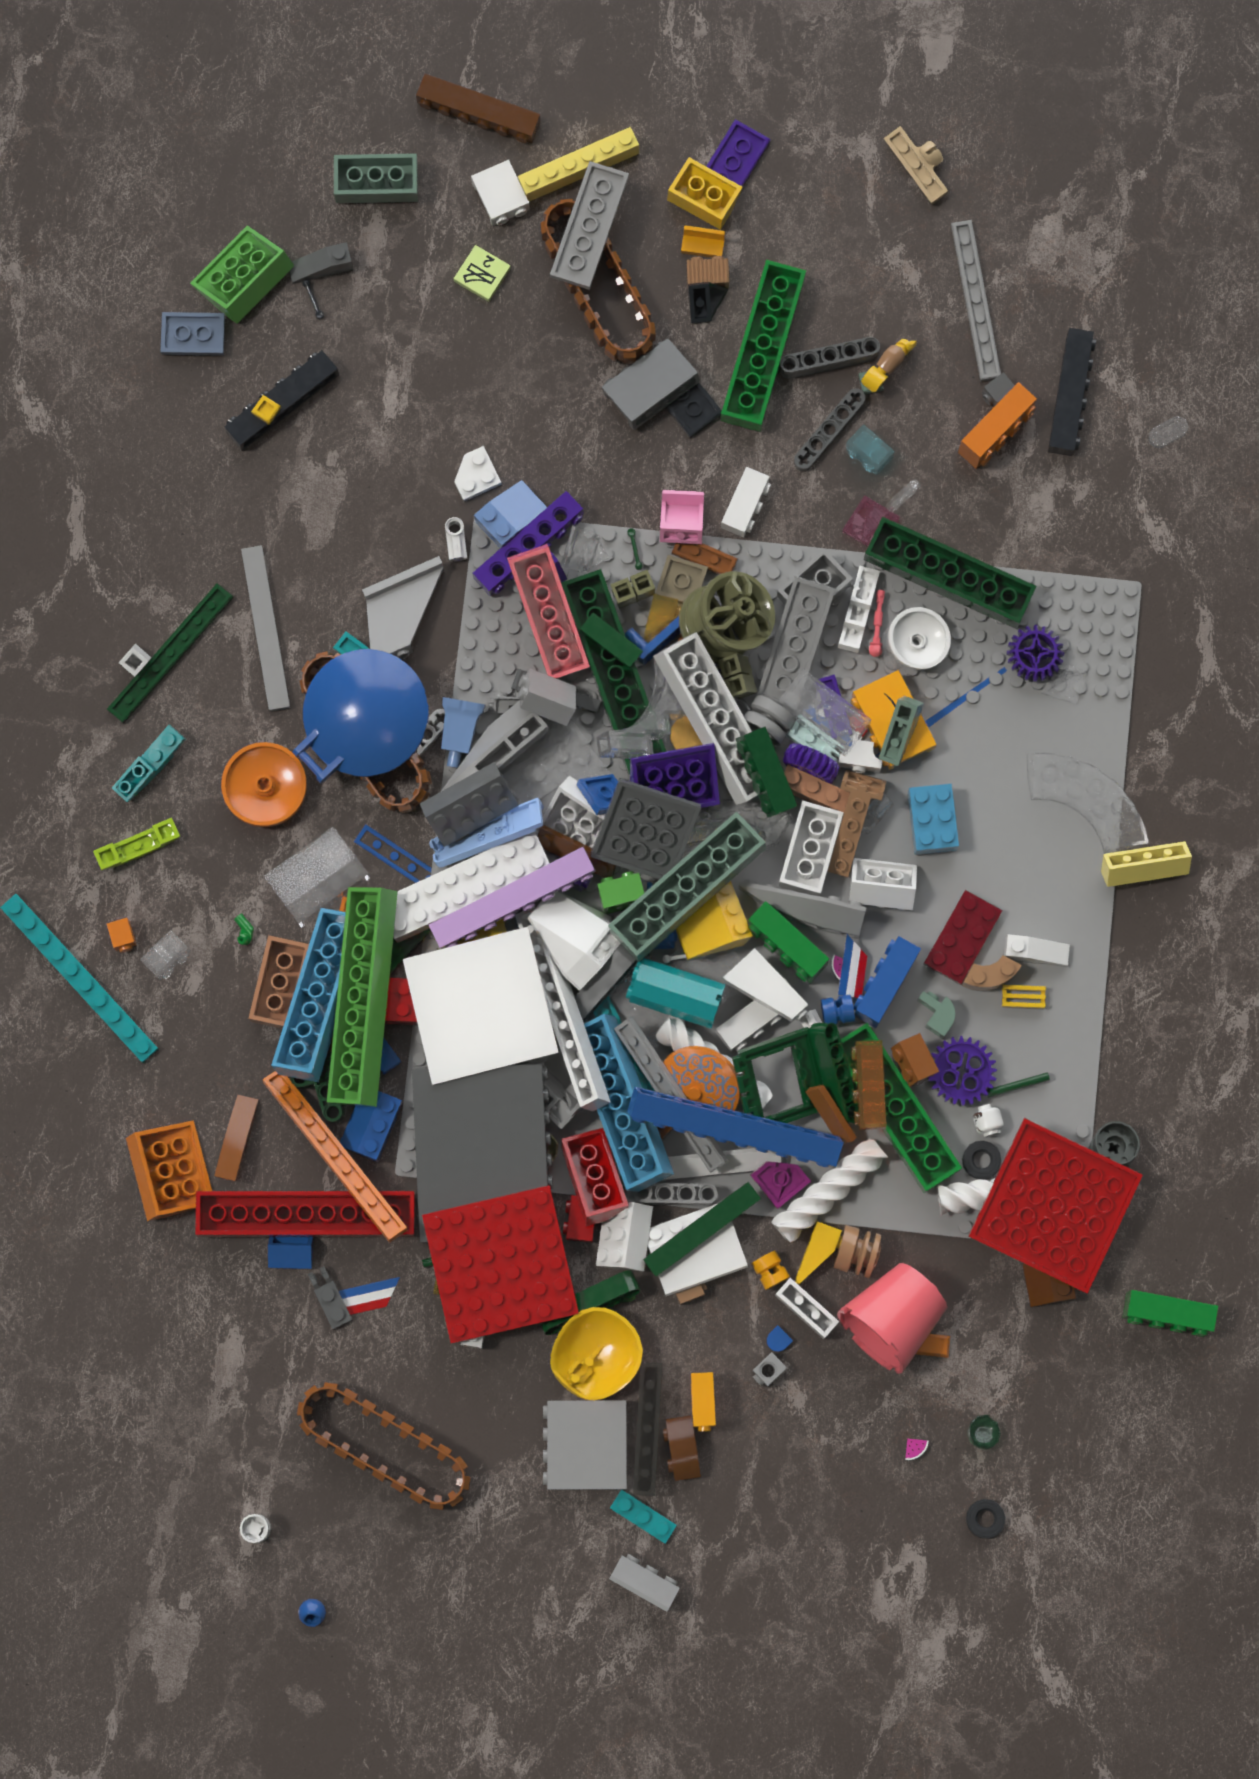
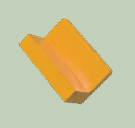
(702, 241)

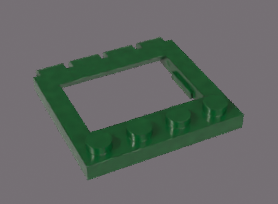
(805, 1066)

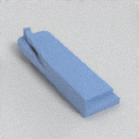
(505, 828)

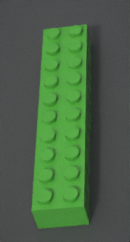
(362, 996)

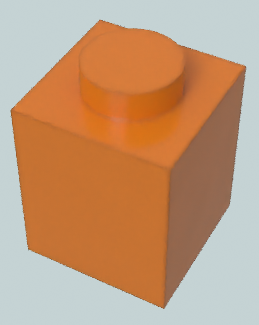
(121, 935)

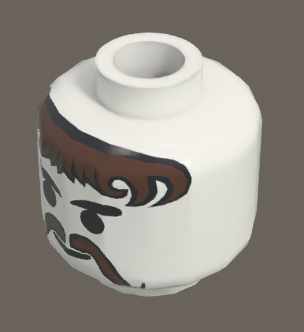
(988, 1120)

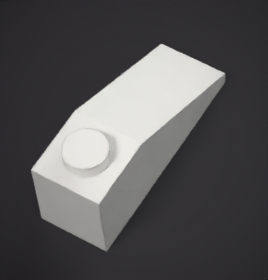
(1036, 950)

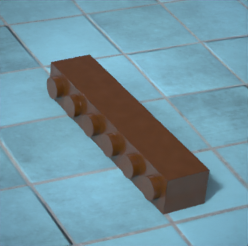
(478, 108)

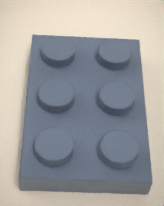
(192, 333)

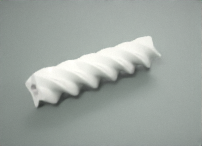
(675, 1034)
(832, 1186)
(961, 1196)

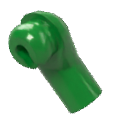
(246, 931)

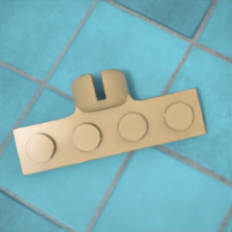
(919, 163)

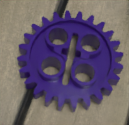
(980, 1076)

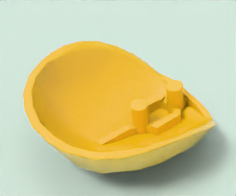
(596, 1353)

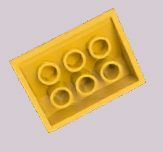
(715, 926)

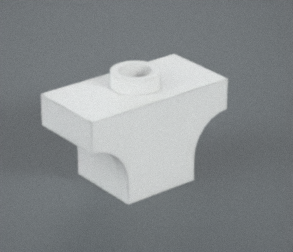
(861, 758)

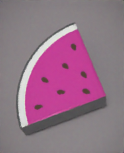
(836, 966)
(915, 1448)

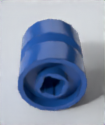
(838, 1010)

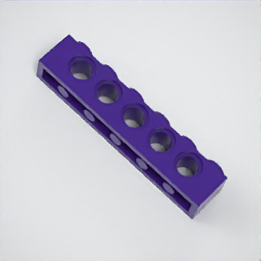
(563, 505)

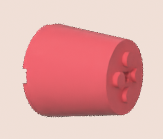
(894, 1316)

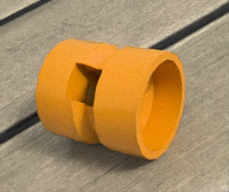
(769, 1262)

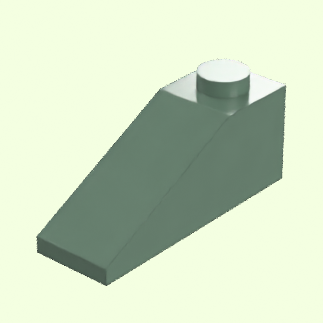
(900, 729)

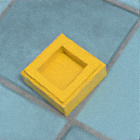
(266, 409)

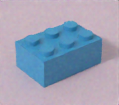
(933, 819)

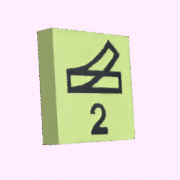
(482, 273)

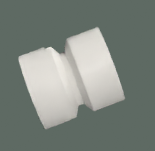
(255, 1528)

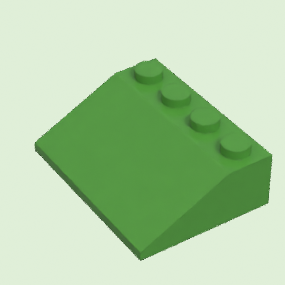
(242, 274)

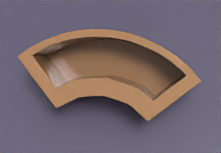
(991, 976)

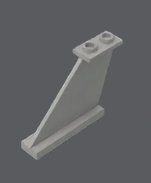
(399, 605)

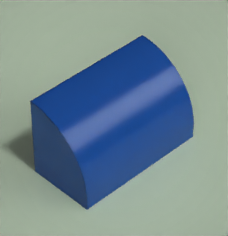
(290, 1252)

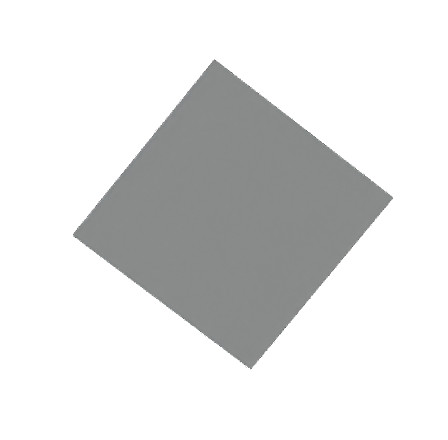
(1013, 852)

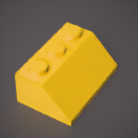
(704, 193)

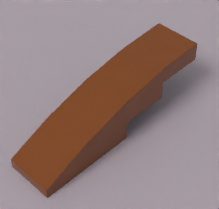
(236, 1138)

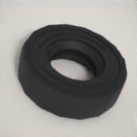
(972, 1169)
(995, 1509)

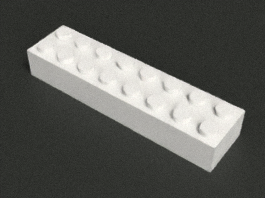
(709, 709)
(465, 883)

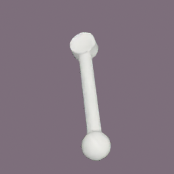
(666, 958)

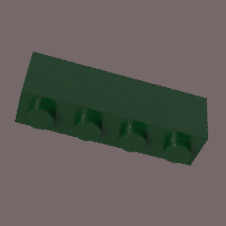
(766, 772)

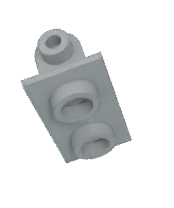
(502, 702)

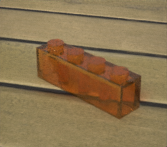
(870, 1085)

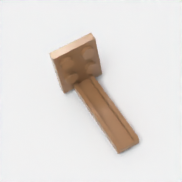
(861, 790)

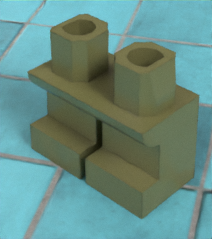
(630, 593)
(738, 675)

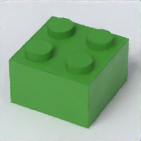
(620, 892)

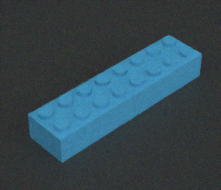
(313, 1005)
(634, 1144)

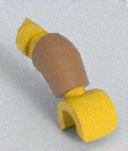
(887, 364)

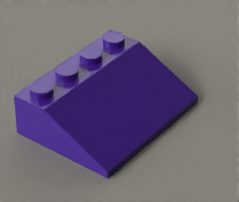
(681, 773)

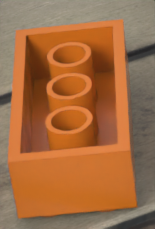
(997, 426)

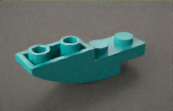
(149, 764)

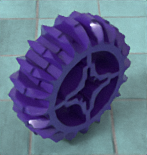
(1036, 636)
(811, 762)

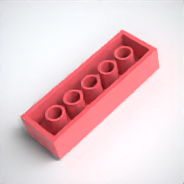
(548, 612)

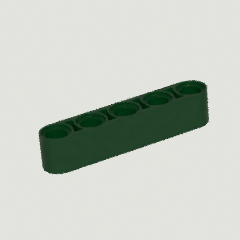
(834, 1067)
(601, 1295)

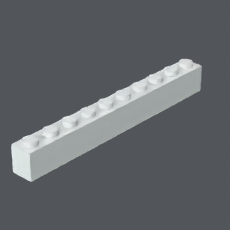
(568, 1026)

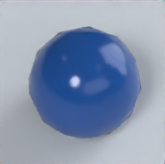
(312, 1612)

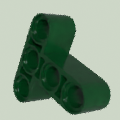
(319, 1086)

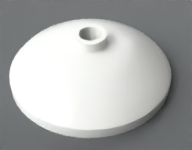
(926, 628)

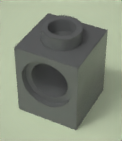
(997, 389)

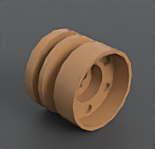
(858, 1251)

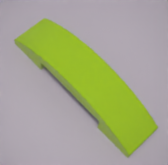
(137, 845)

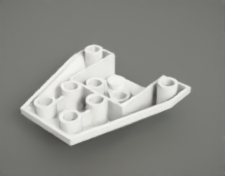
(574, 936)

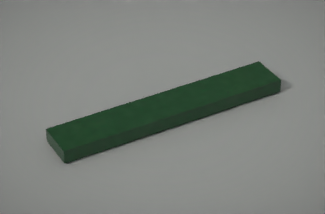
(702, 1229)

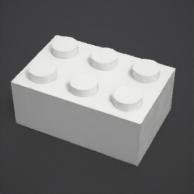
(625, 1239)

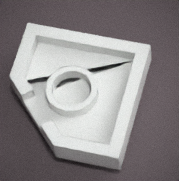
(476, 474)

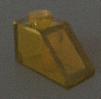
(661, 614)

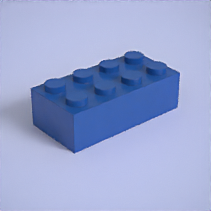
(888, 979)

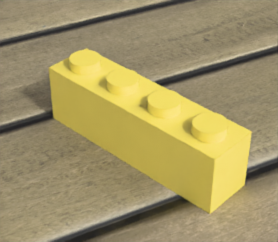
(1146, 864)

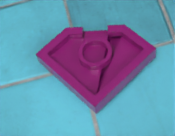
(780, 1181)

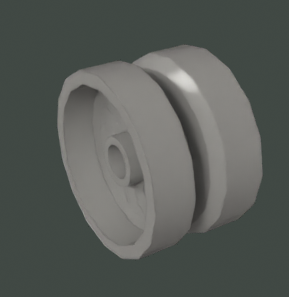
(770, 715)

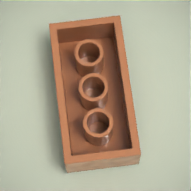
(277, 981)

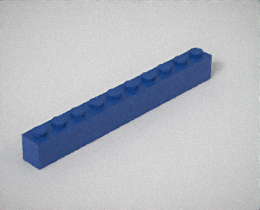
(734, 1127)

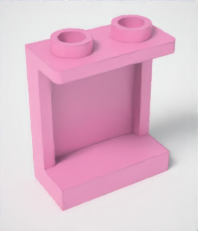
(681, 517)

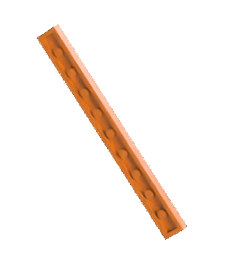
(335, 1156)

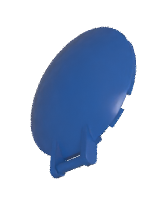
(363, 715)

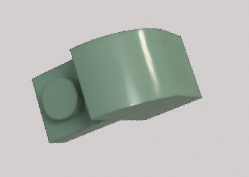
(943, 1013)

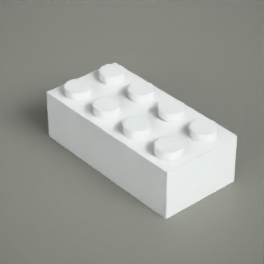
(810, 848)

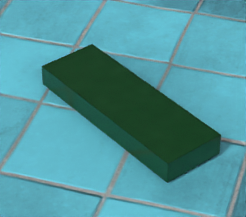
(611, 640)

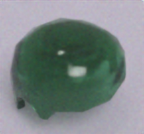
(983, 1432)

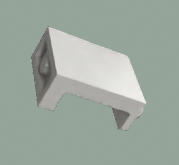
(500, 193)

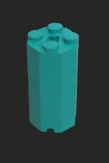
(675, 992)

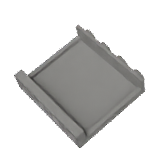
(585, 1445)

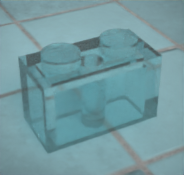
(869, 450)

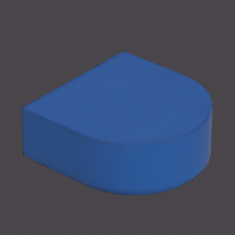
(778, 1339)

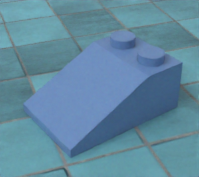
(509, 513)

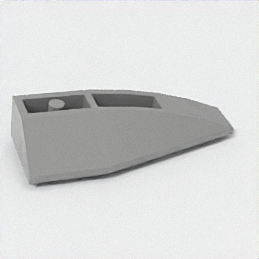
(502, 742)
(810, 910)

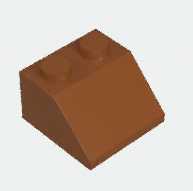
(914, 1060)

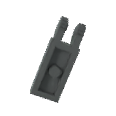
(330, 1300)

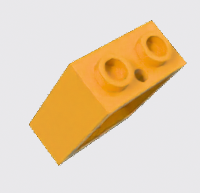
(703, 1401)

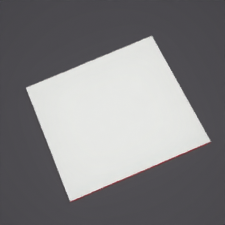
(480, 1005)

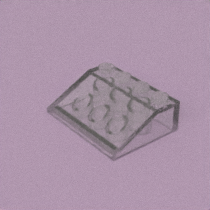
(317, 876)

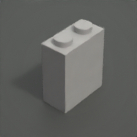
(547, 696)

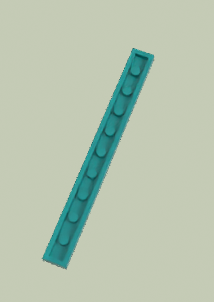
(79, 978)

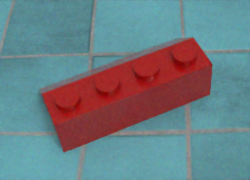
(594, 1176)

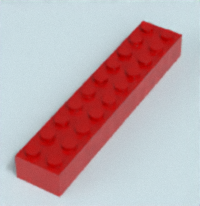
(293, 1214)

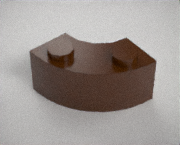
(683, 1448)

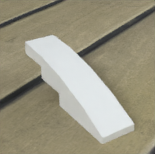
(858, 609)

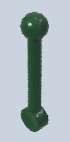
(631, 533)

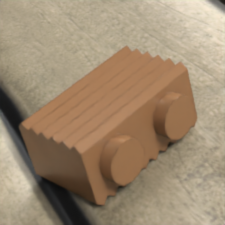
(711, 270)

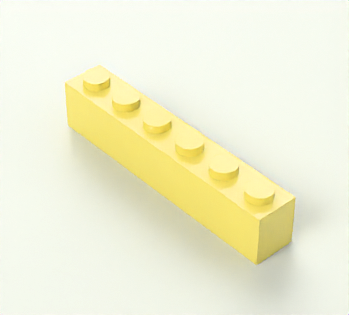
(574, 165)

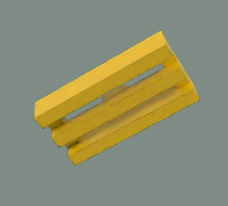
(1005, 995)

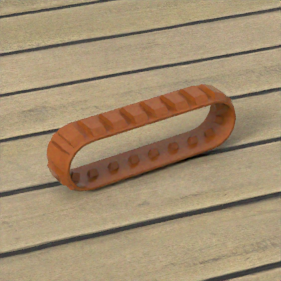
(613, 351)
(424, 779)
(387, 1418)

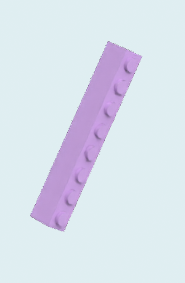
(512, 898)

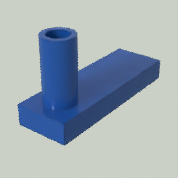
(656, 644)

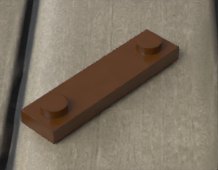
(563, 845)

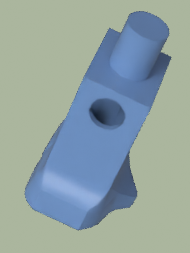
(459, 727)

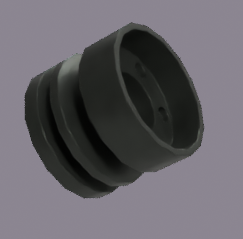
(1116, 1137)

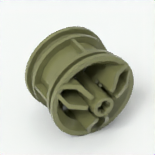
(744, 608)

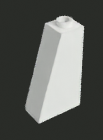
(766, 986)

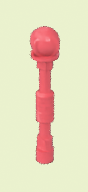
(875, 647)

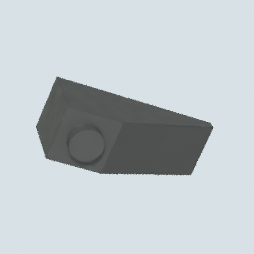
(322, 263)

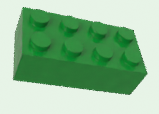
(787, 942)
(1169, 1312)

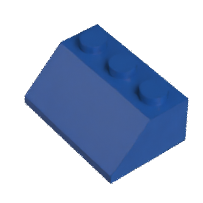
(371, 1127)

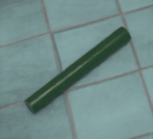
(1018, 1084)

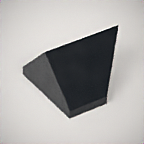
(704, 300)

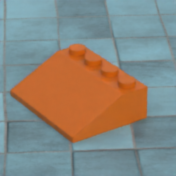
(168, 1168)

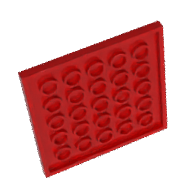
(1055, 1205)
(500, 1264)

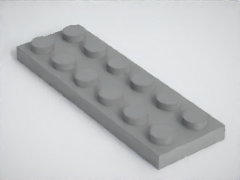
(589, 225)
(796, 636)

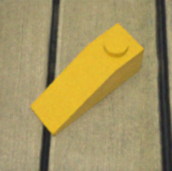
(820, 1246)

